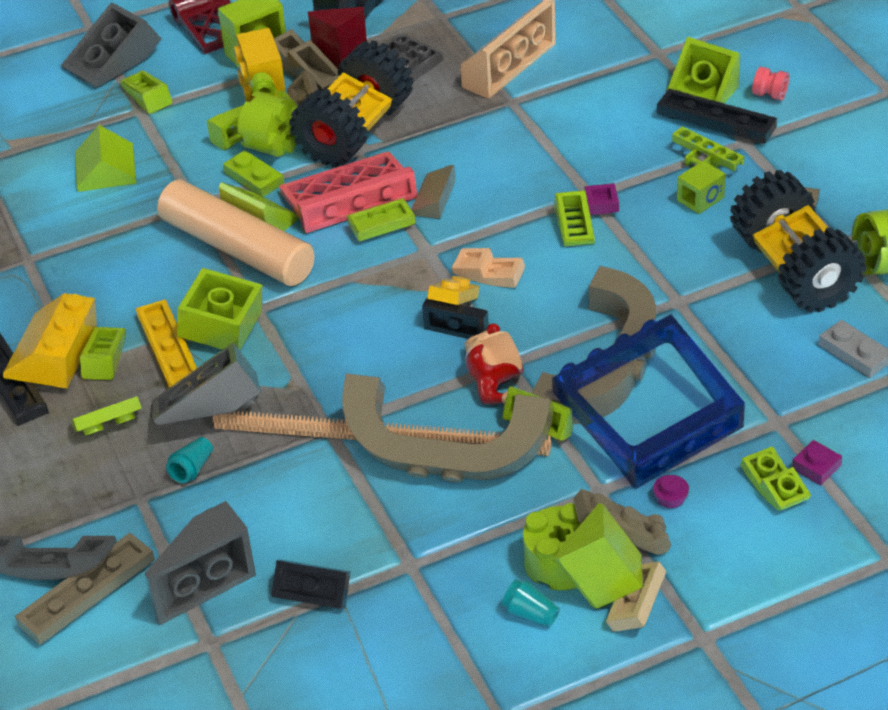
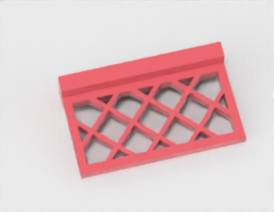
(340, 200)

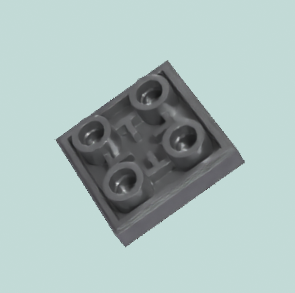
(418, 56)

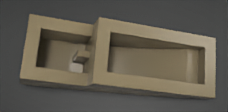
(302, 56)

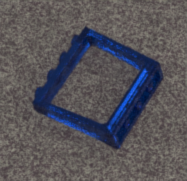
(675, 443)

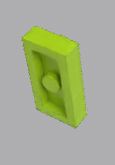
(253, 173)
(93, 421)

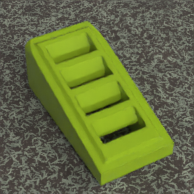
(147, 91)
(220, 129)
(573, 201)
(101, 355)

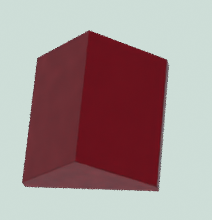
(337, 31)

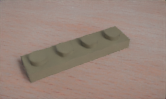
(83, 591)

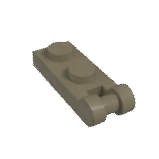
(642, 530)

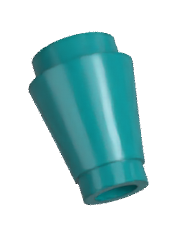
(188, 461)
(529, 603)

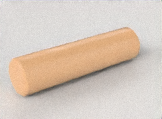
(236, 232)

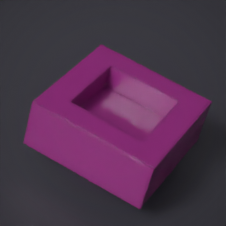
(602, 198)
(817, 462)

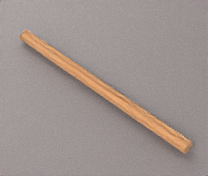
(342, 431)

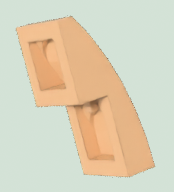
(483, 268)

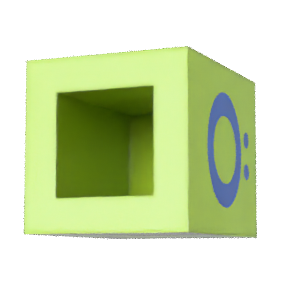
(701, 187)

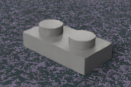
(854, 348)

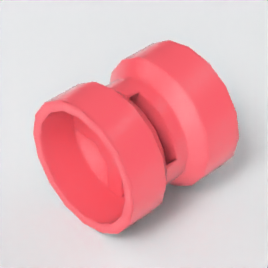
(770, 83)

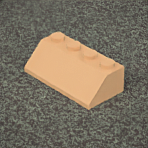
(510, 51)

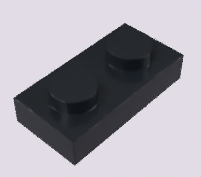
(454, 319)
(311, 584)

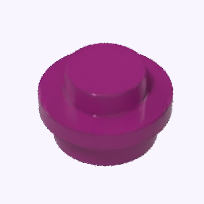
(671, 491)

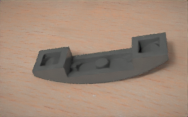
(52, 562)

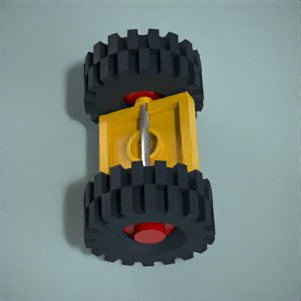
(336, 120)

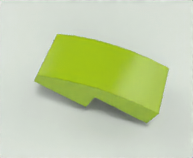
(773, 480)

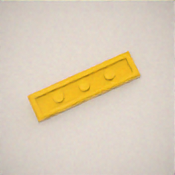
(169, 350)

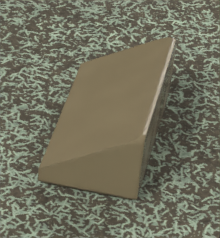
(434, 192)

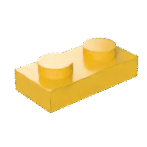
(454, 290)

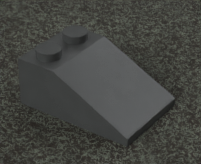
(111, 46)
(209, 390)
(200, 563)

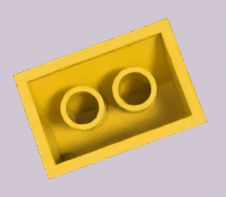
(54, 342)

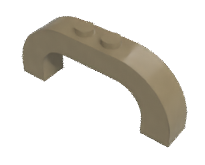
(633, 304)
(453, 460)

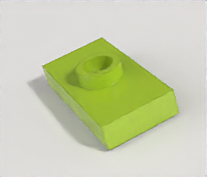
(381, 219)

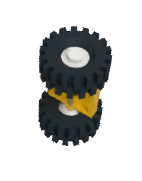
(812, 260)

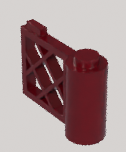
(189, 11)

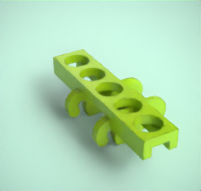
(700, 146)

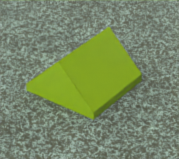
(706, 71)
(104, 161)
(258, 206)
(601, 559)

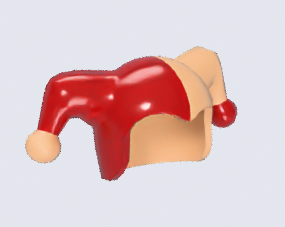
(491, 362)

